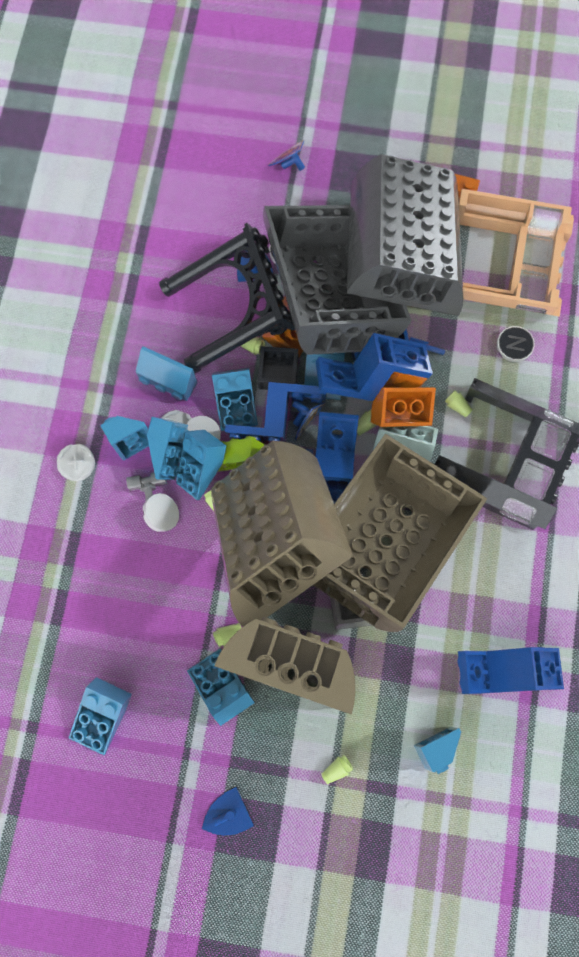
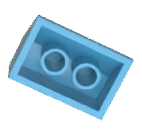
(165, 374)
(126, 435)
(439, 749)

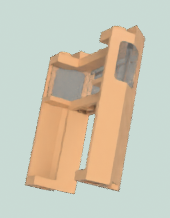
(540, 240)

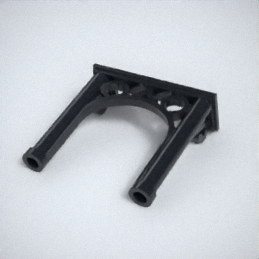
(272, 319)

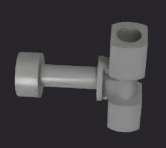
(145, 484)

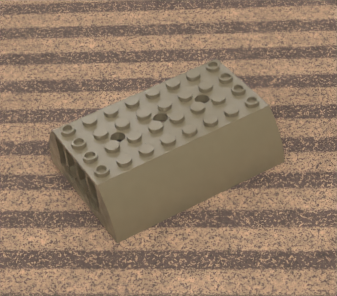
(276, 529)
(420, 542)
(265, 642)

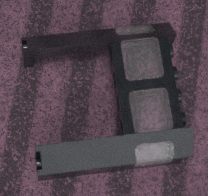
(536, 468)

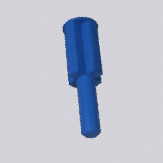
(429, 348)

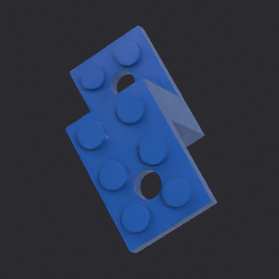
(373, 367)
(277, 411)
(335, 451)
(510, 670)

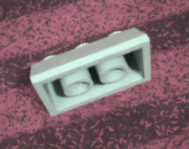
(417, 438)

